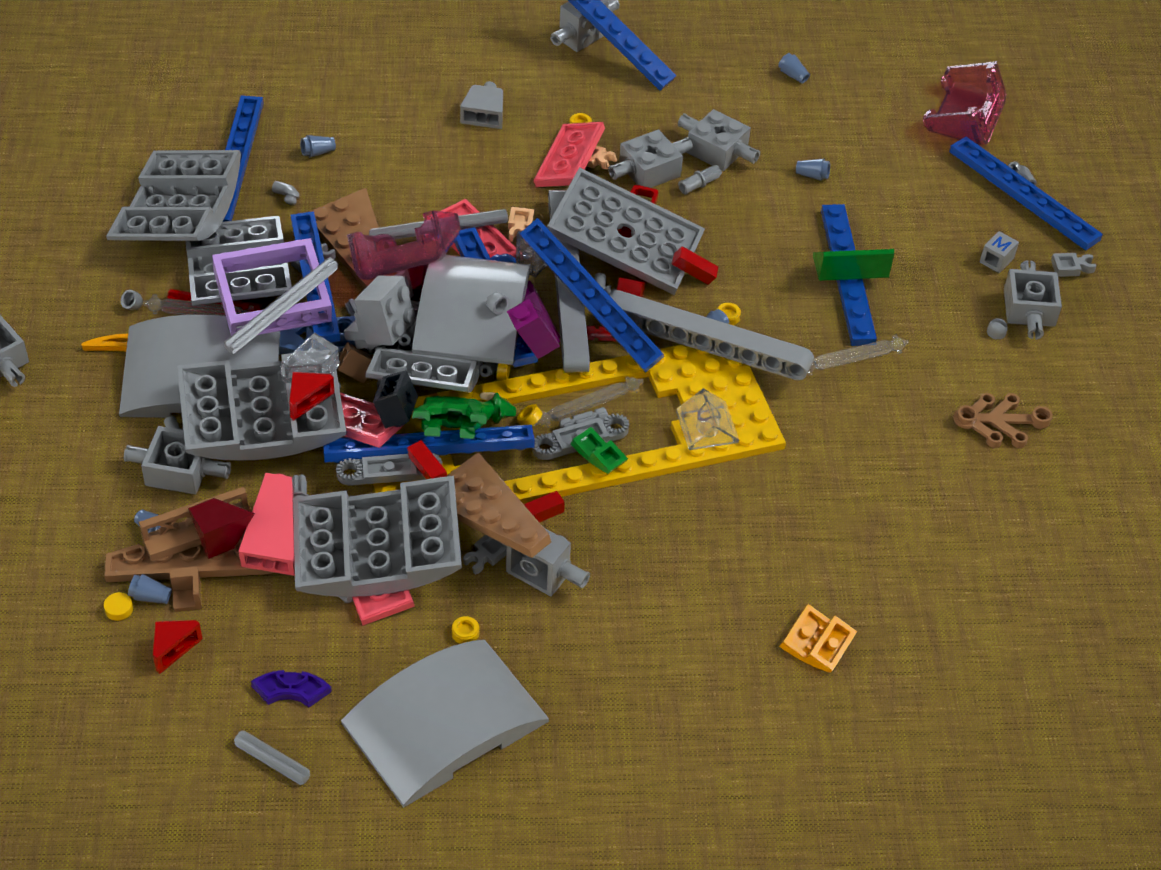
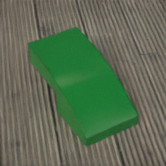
(598, 452)

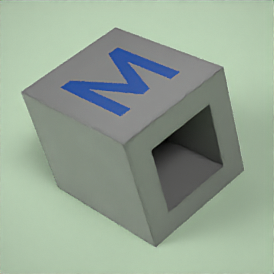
(999, 251)

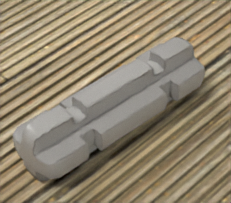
(589, 415)

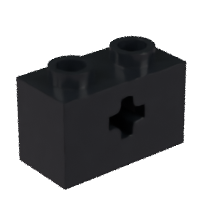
(395, 399)

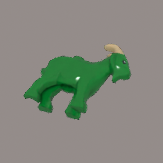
(462, 413)

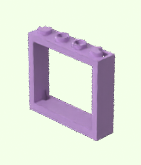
(299, 314)

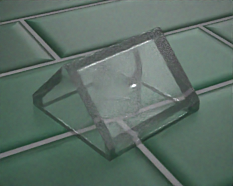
(706, 421)

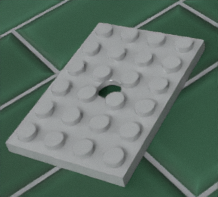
(597, 208)

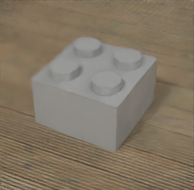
(385, 310)

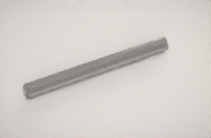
(466, 221)
(280, 306)

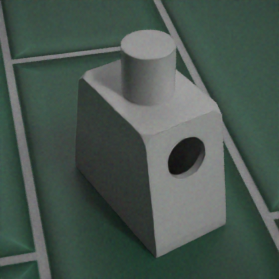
(483, 106)

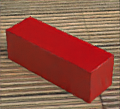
(695, 265)
(425, 461)
(546, 506)

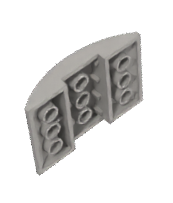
(180, 196)
(243, 284)
(454, 310)
(162, 343)
(424, 369)
(246, 412)
(376, 539)
(441, 718)

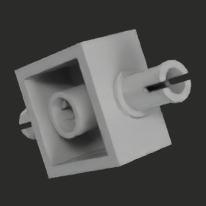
(575, 29)
(719, 139)
(651, 159)
(1032, 298)
(12, 354)
(170, 467)
(548, 567)

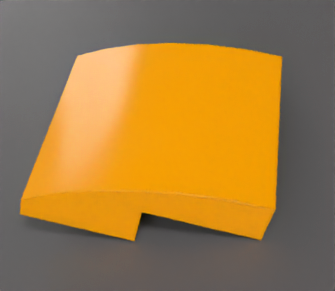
(818, 639)

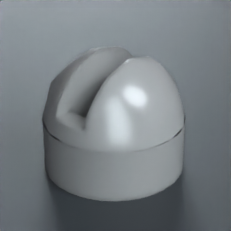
(131, 300)
(497, 303)
(997, 328)

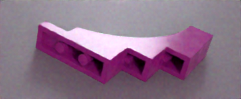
(535, 323)

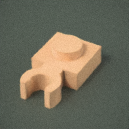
(601, 157)
(519, 220)

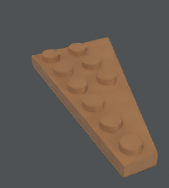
(342, 218)
(494, 510)
(134, 560)

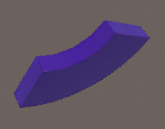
(291, 685)

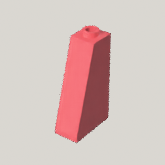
(270, 534)

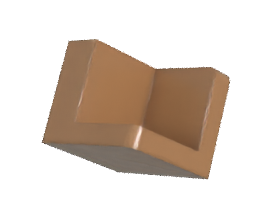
(354, 362)
(186, 588)

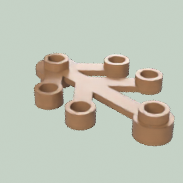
(970, 417)

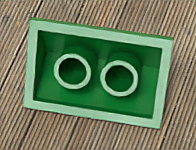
(853, 264)

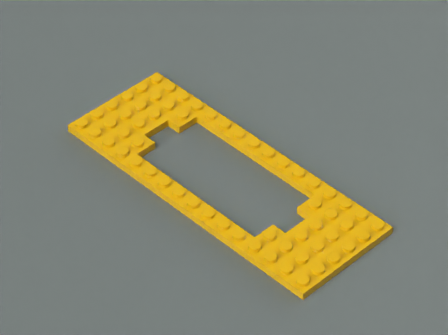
(679, 373)

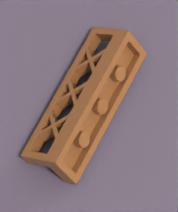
(180, 536)

